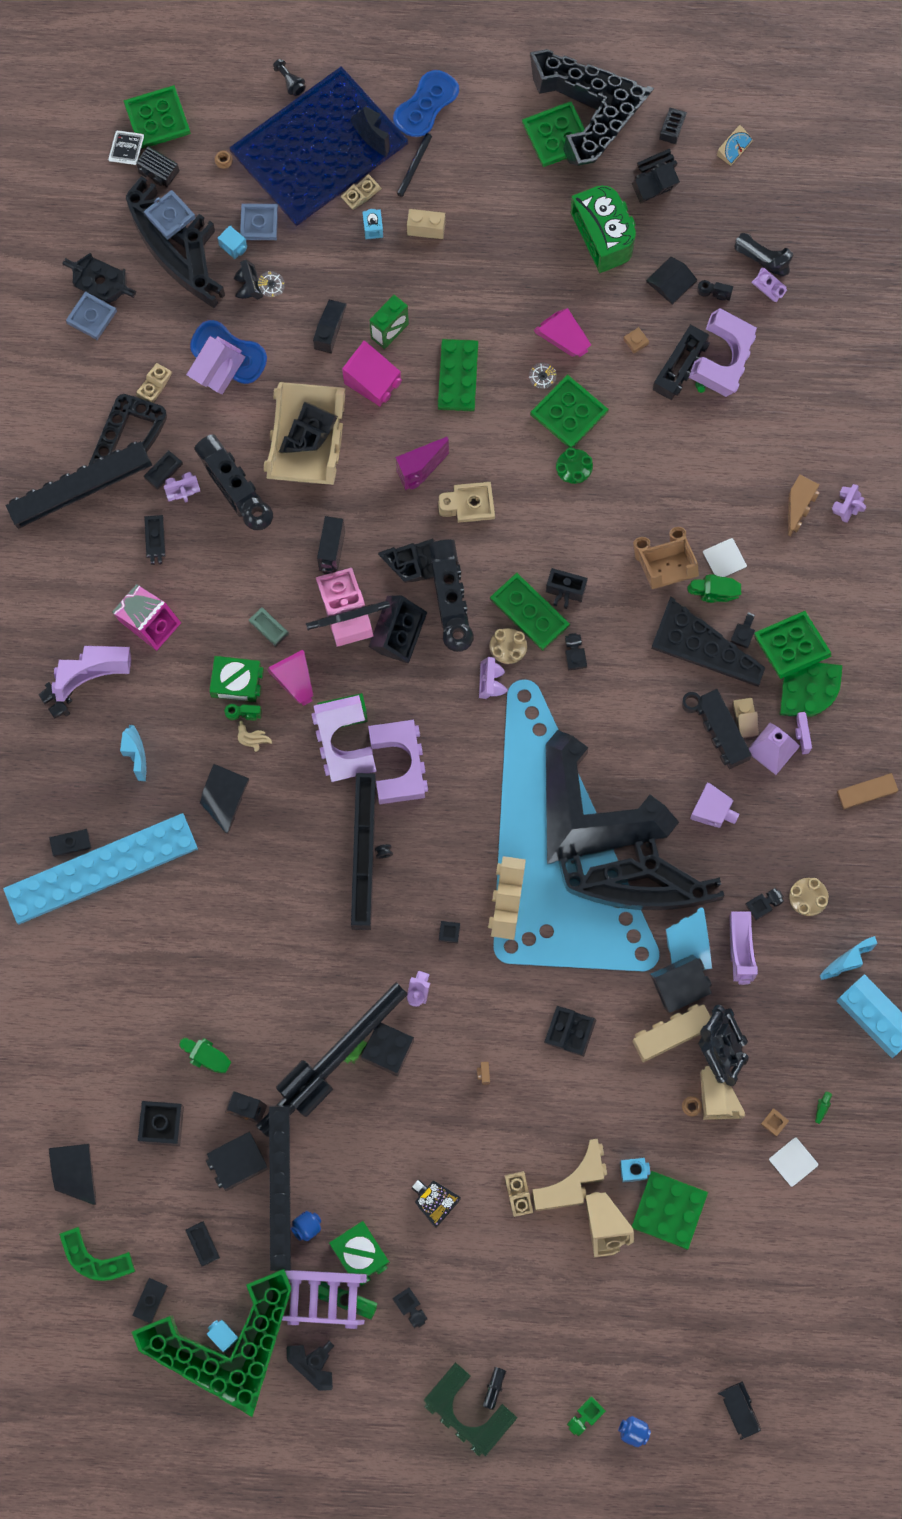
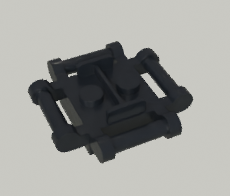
(722, 1045)

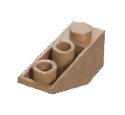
(800, 497)

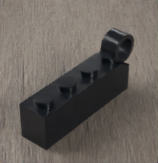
(721, 726)

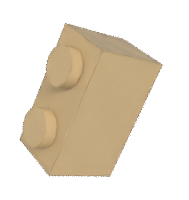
(426, 224)

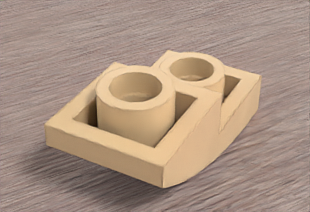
(361, 192)
(154, 383)
(518, 1194)

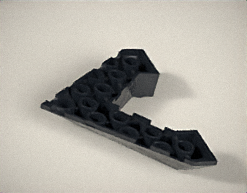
(612, 97)
(576, 834)

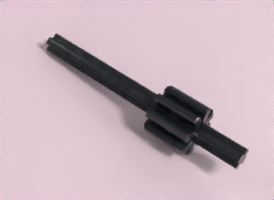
(306, 1086)

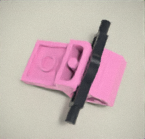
(345, 608)

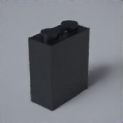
(331, 544)
(681, 983)
(236, 1161)

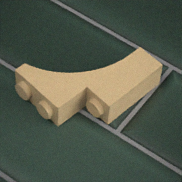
(569, 1190)

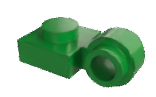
(250, 712)
(589, 1412)

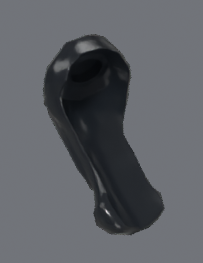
(773, 261)

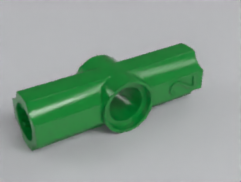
(364, 1307)

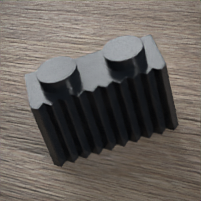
(157, 167)

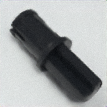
(494, 1388)

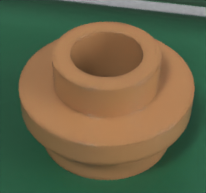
(223, 155)
(698, 1106)

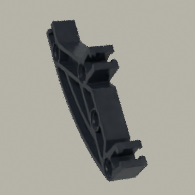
(188, 271)
(674, 894)

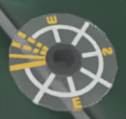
(271, 284)
(542, 375)

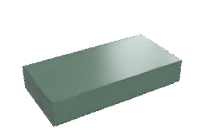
(268, 626)

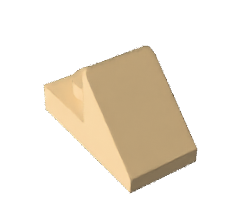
(746, 717)

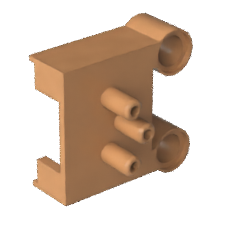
(667, 562)

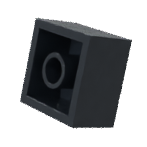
(387, 1049)
(160, 1123)

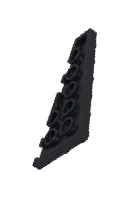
(697, 642)

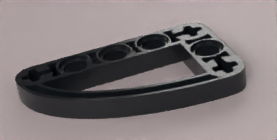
(117, 428)

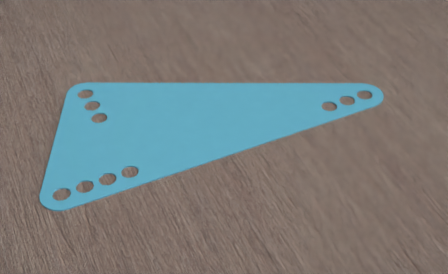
(584, 930)

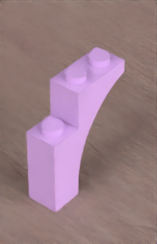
(91, 664)
(742, 948)

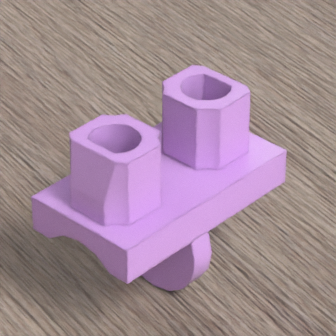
(769, 285)
(181, 488)
(851, 505)
(418, 989)

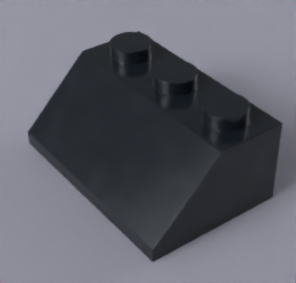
(398, 629)

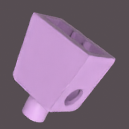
(714, 808)

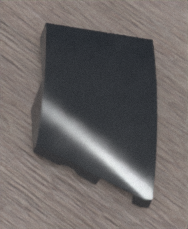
(367, 126)
(308, 430)
(410, 561)
(223, 795)
(73, 1172)

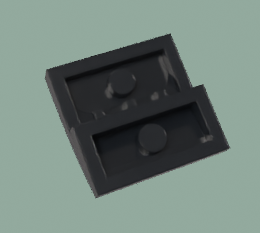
(570, 1031)

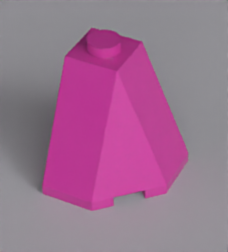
(564, 333)

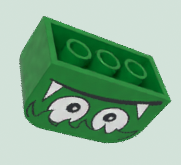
(604, 226)

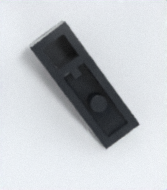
(329, 326)

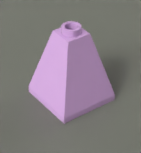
(773, 748)

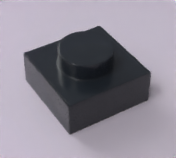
(449, 932)

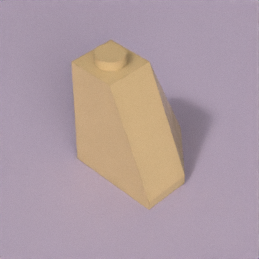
(718, 1098)
(607, 1225)

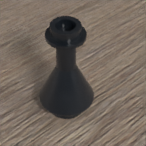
(294, 84)

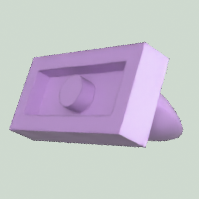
(488, 686)

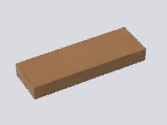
(867, 791)

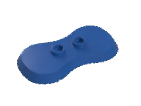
(419, 112)
(254, 354)

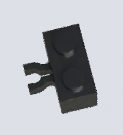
(566, 585)

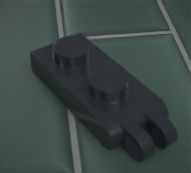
(155, 538)

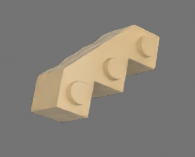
(507, 897)

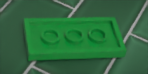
(458, 375)
(529, 611)

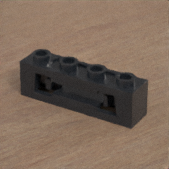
(694, 338)

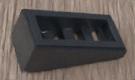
(668, 136)

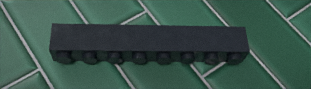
(79, 484)
(363, 851)
(280, 1187)

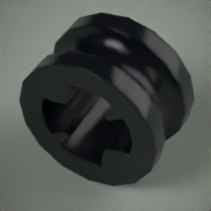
(383, 851)

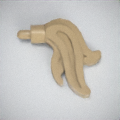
(252, 739)

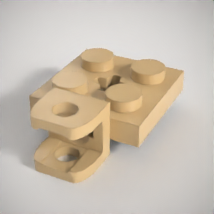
(458, 502)

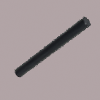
(405, 183)

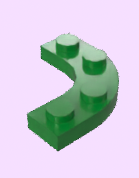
(88, 1265)

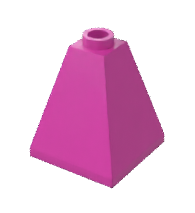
(294, 677)

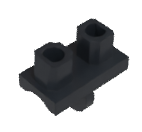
(59, 708)

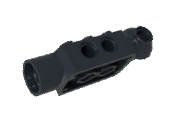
(233, 483)
(452, 615)

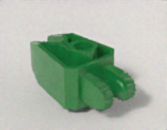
(715, 588)
(205, 1055)

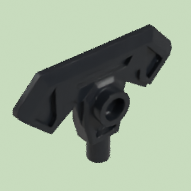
(312, 1364)

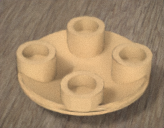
(508, 645)
(808, 896)

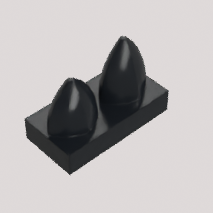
(248, 274)

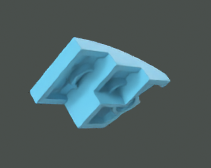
(132, 746)
(690, 938)
(849, 960)

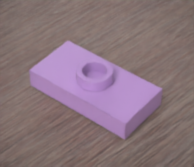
(802, 733)

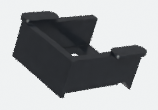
(740, 1410)

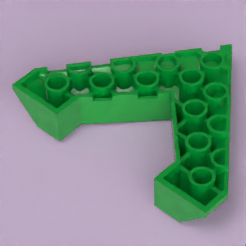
(234, 1377)

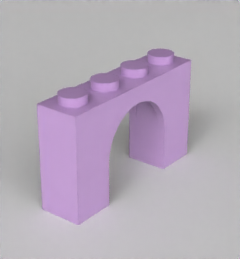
(740, 337)
(216, 364)
(329, 718)
(410, 785)

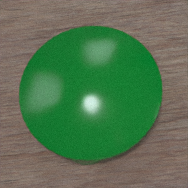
(574, 466)

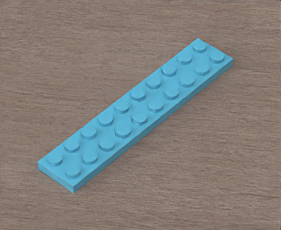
(100, 868)

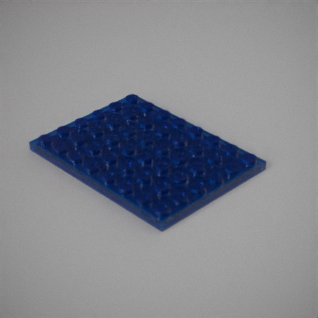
(311, 147)

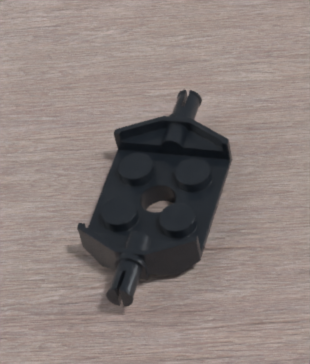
(89, 269)

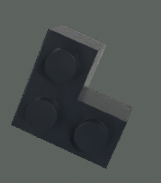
(656, 183)

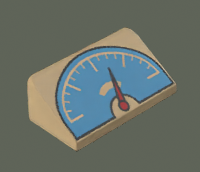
(734, 145)

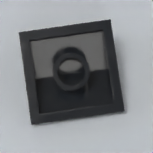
(672, 279)

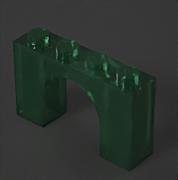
(481, 1437)

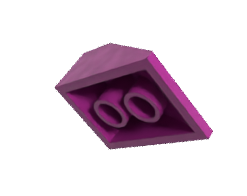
(419, 463)

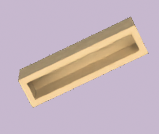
(672, 1033)

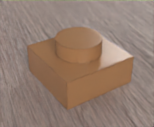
(636, 340)
(483, 1073)
(774, 1122)

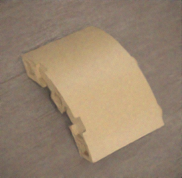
(308, 465)

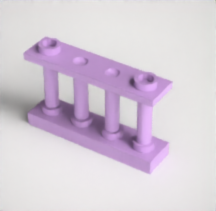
(334, 1280)

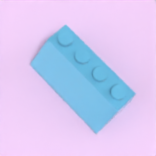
(874, 1014)

